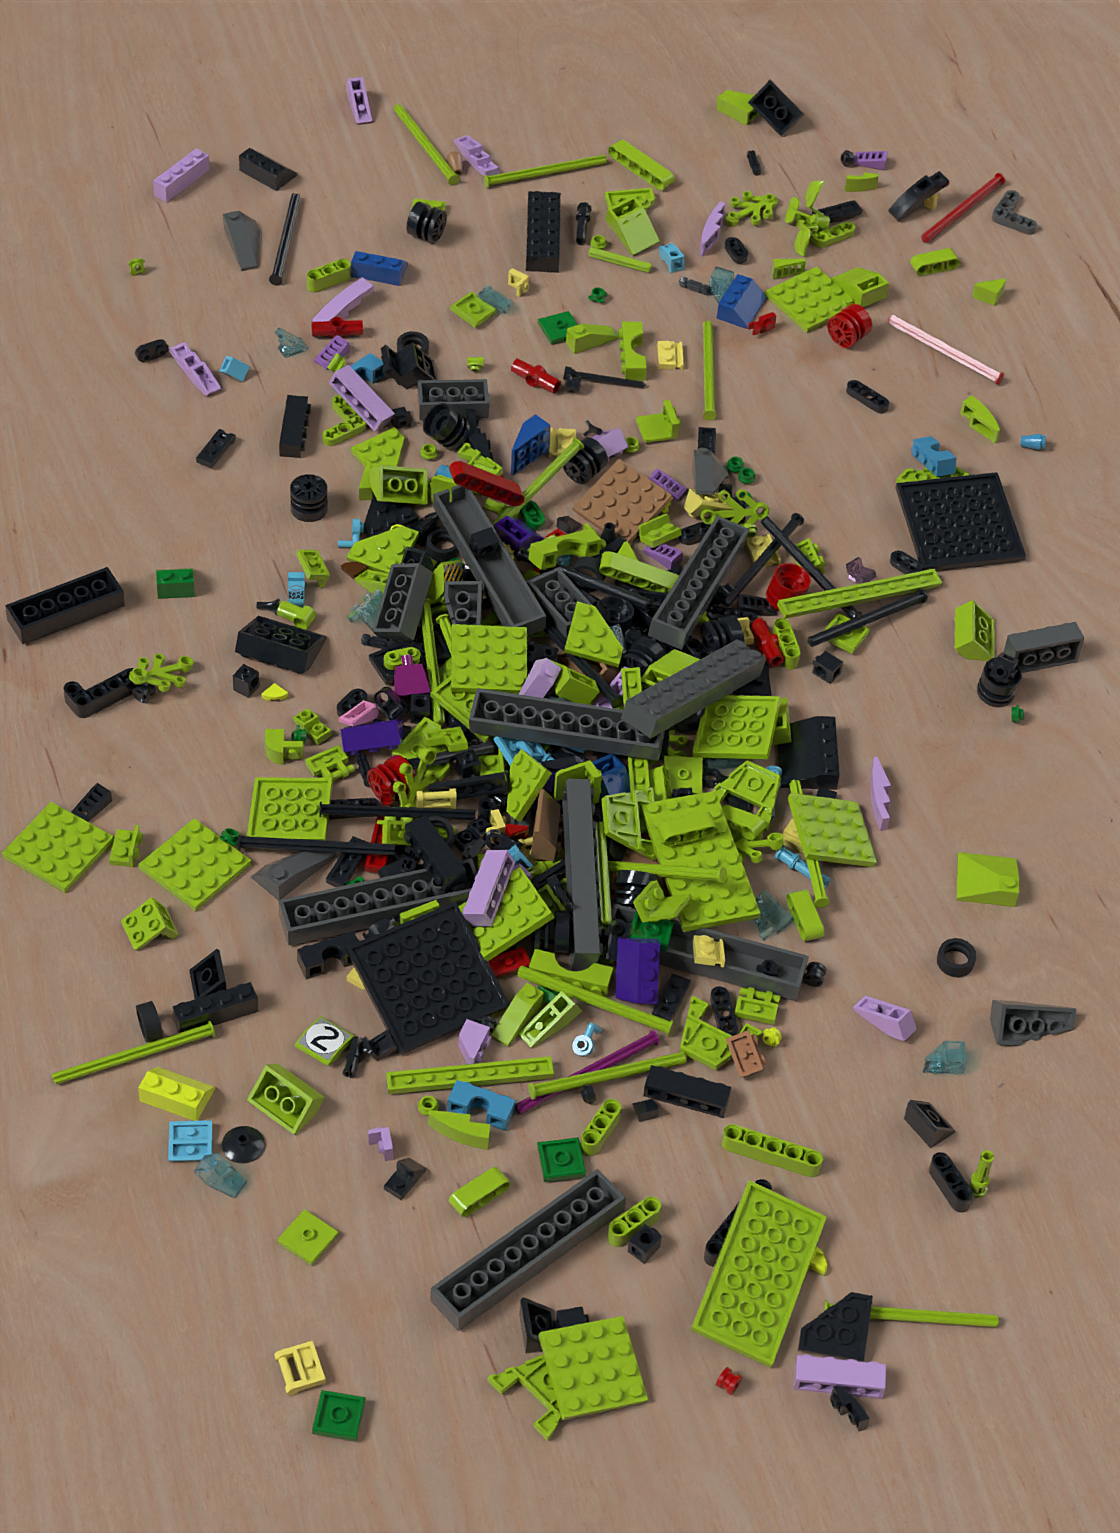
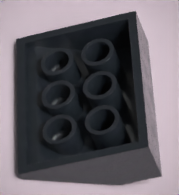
(279, 644)
(811, 754)

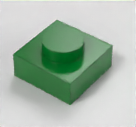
(549, 994)

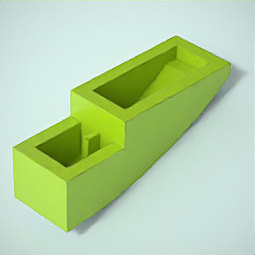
(980, 418)
(459, 1128)

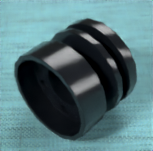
(426, 222)
(446, 426)
(586, 462)
(309, 498)
(616, 611)
(720, 633)
(641, 654)
(995, 693)
(634, 884)
(553, 932)

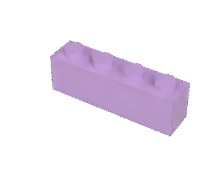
(181, 175)
(361, 398)
(488, 888)
(855, 1377)

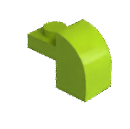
(278, 749)

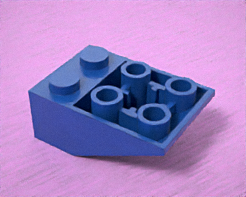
(530, 443)
(614, 776)

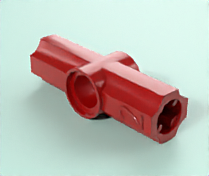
(337, 326)
(535, 375)
(767, 642)

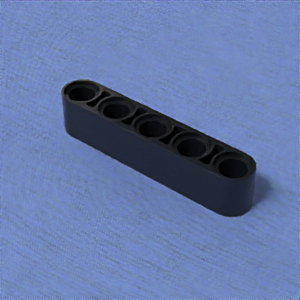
(716, 1241)

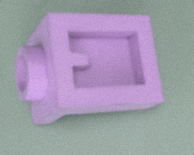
(382, 1137)

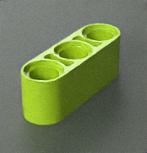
(934, 262)
(328, 275)
(787, 643)
(660, 782)
(743, 823)
(687, 829)
(805, 915)
(601, 1119)
(479, 1192)
(636, 1213)

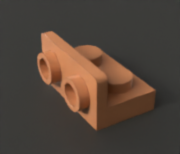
(745, 1053)

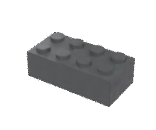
(456, 393)
(557, 598)
(402, 602)
(1045, 646)

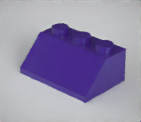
(372, 736)
(637, 970)

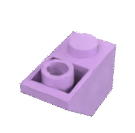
(473, 1040)

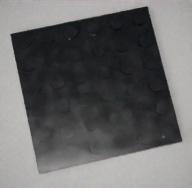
(960, 521)
(427, 977)

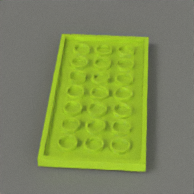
(711, 901)
(758, 1274)

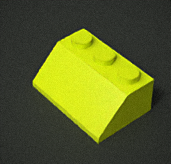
(175, 1093)

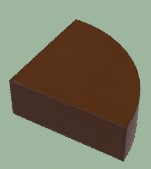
(353, 569)

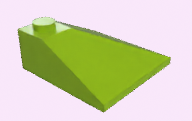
(987, 879)

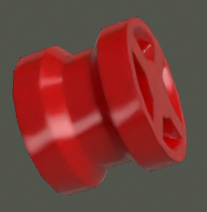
(729, 1381)

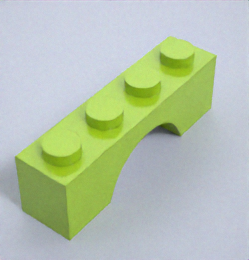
(633, 364)
(579, 543)
(594, 979)

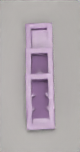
(476, 156)
(712, 228)
(345, 301)
(195, 369)
(879, 794)

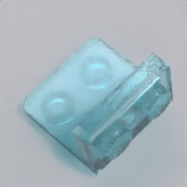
(367, 609)

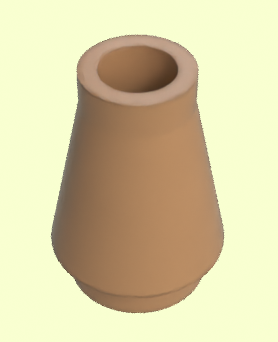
(454, 160)

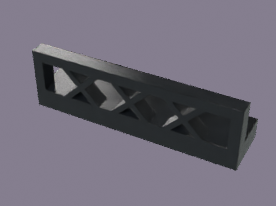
(474, 786)

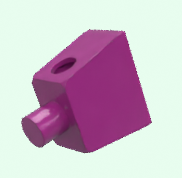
(410, 679)

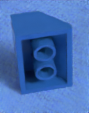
(378, 268)
(741, 302)

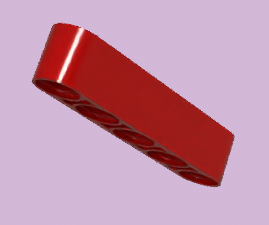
(486, 483)

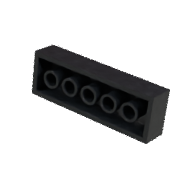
(543, 232)
(65, 605)

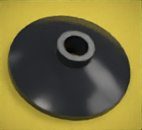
(243, 1151)

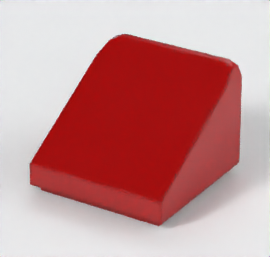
(517, 831)

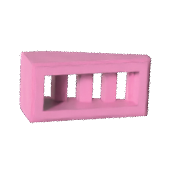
(360, 714)

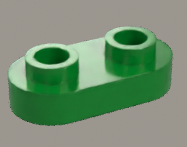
(533, 515)

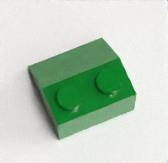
(175, 583)

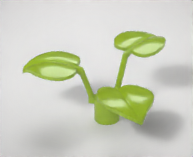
(817, 220)

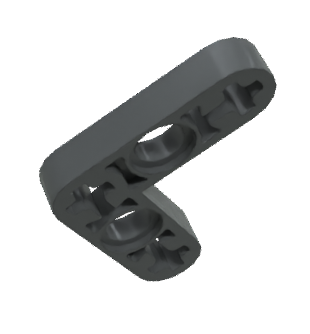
(1023, 223)

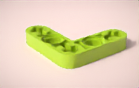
(823, 238)
(353, 423)

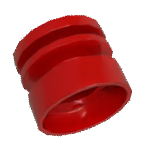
(849, 325)
(787, 582)
(383, 778)

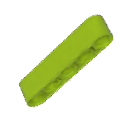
(641, 164)
(636, 572)
(778, 1158)

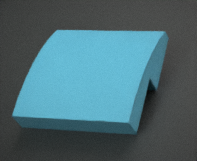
(511, 747)
(189, 1140)

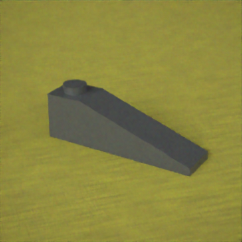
(243, 237)
(707, 471)
(464, 601)
(289, 872)
(1022, 1021)

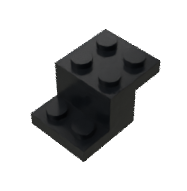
(408, 365)

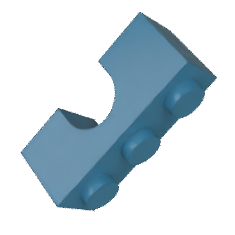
(369, 368)
(938, 462)
(466, 1097)

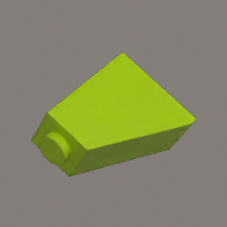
(736, 106)

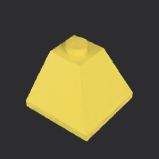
(697, 503)

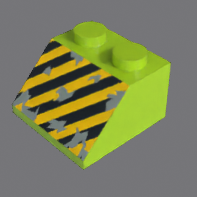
(444, 572)

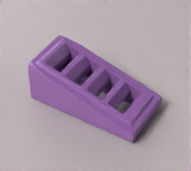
(871, 159)
(338, 344)
(660, 477)
(670, 560)

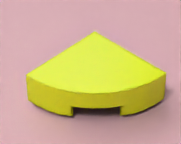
(274, 692)
(818, 1262)

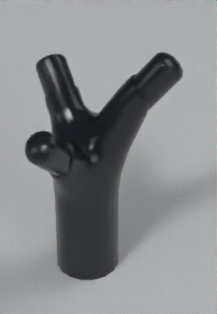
(592, 429)
(269, 605)

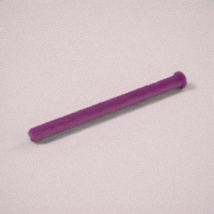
(606, 1062)

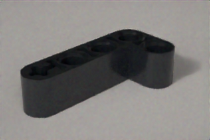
(100, 696)

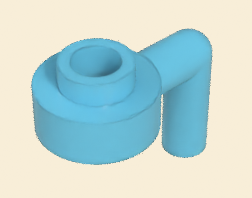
(357, 528)
(586, 1038)

